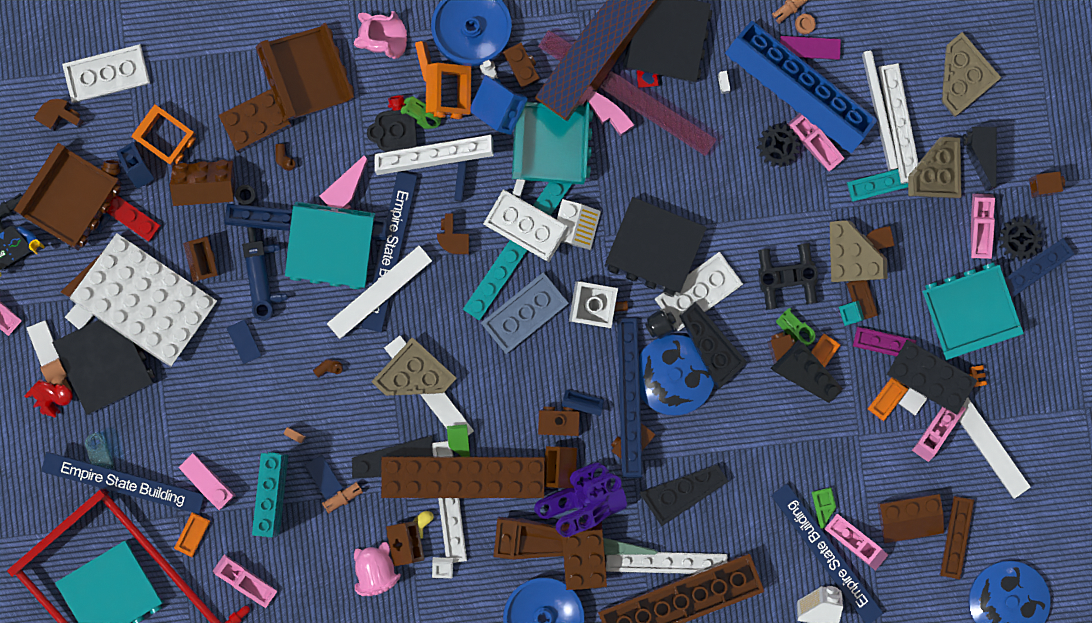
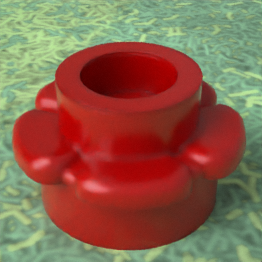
(396, 102)

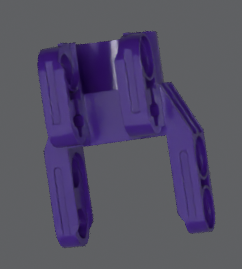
(591, 497)

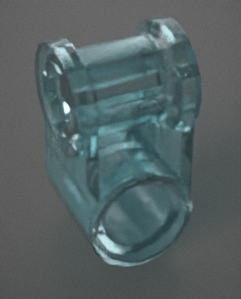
(99, 455)

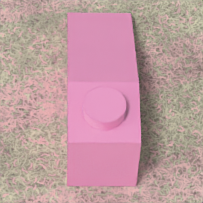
(343, 190)
(936, 433)
(207, 482)
(856, 542)

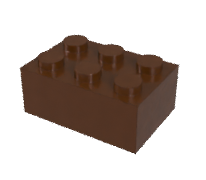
(253, 121)
(202, 183)
(584, 558)

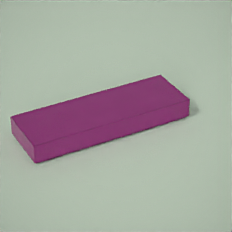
(813, 47)
(879, 341)

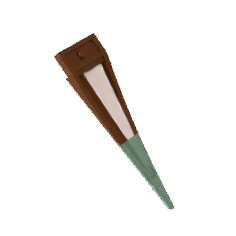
(532, 539)

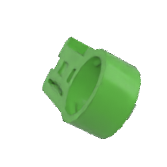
(418, 111)
(792, 326)

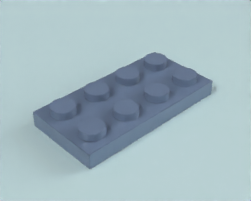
(524, 313)

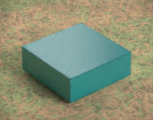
(851, 313)

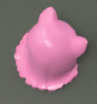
(382, 34)
(374, 570)

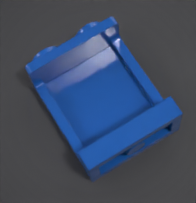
(497, 105)

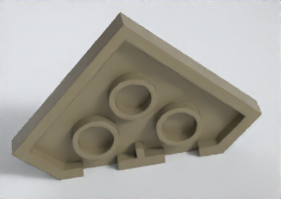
(965, 74)
(938, 171)
(854, 255)
(413, 372)

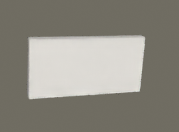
(106, 73)
(526, 225)
(704, 286)

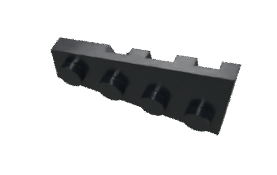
(715, 350)
(807, 372)
(370, 464)
(680, 494)

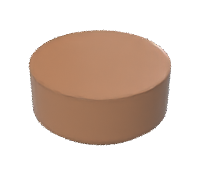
(805, 24)

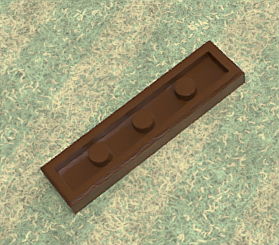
(956, 537)

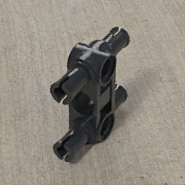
(788, 276)

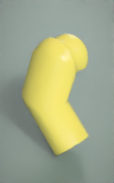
(423, 519)

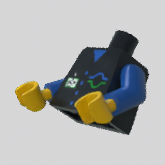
(16, 245)

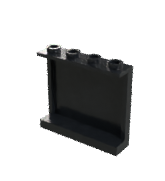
(671, 40)
(655, 247)
(102, 365)

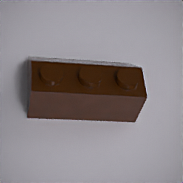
(911, 518)

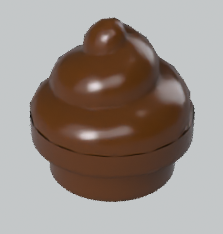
(111, 167)

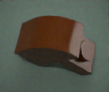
(54, 110)
(881, 238)
(452, 243)

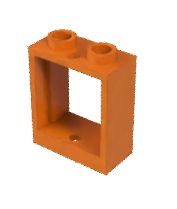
(433, 90)
(149, 121)

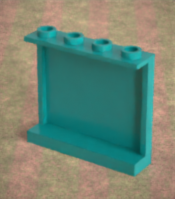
(551, 147)
(329, 245)
(972, 311)
(270, 494)
(110, 589)

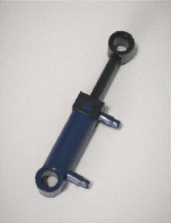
(255, 254)

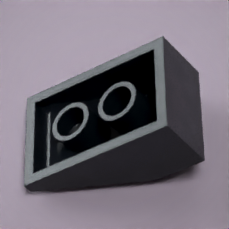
(982, 151)

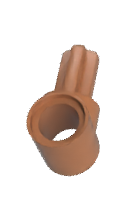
(55, 373)

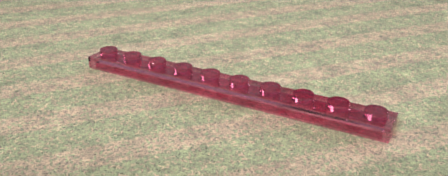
(639, 101)

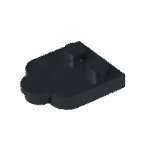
(393, 131)

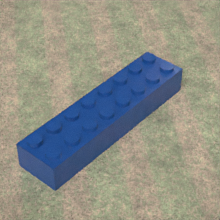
(801, 86)

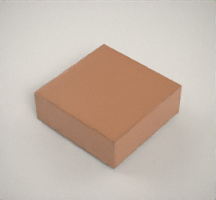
(294, 435)

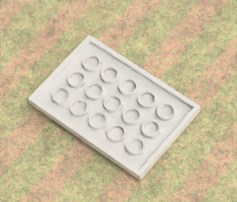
(143, 300)

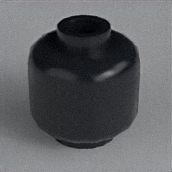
(660, 323)

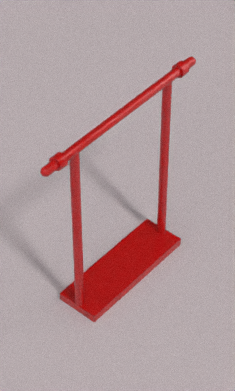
(103, 495)

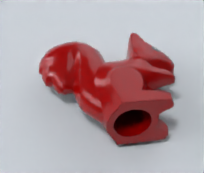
(46, 394)

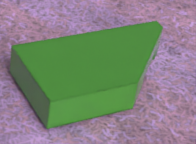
(458, 439)
(824, 505)

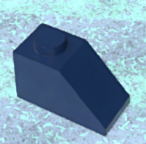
(135, 165)

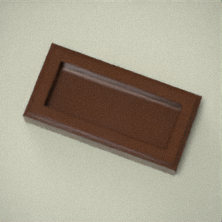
(861, 292)

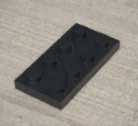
(932, 377)

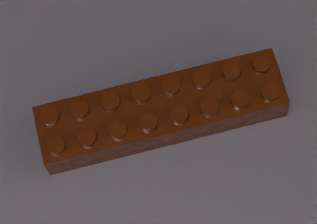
(462, 477)
(690, 595)

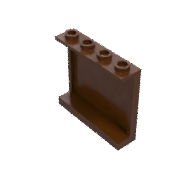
(305, 72)
(68, 197)

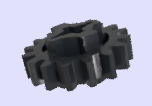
(790, 139)
(1020, 231)

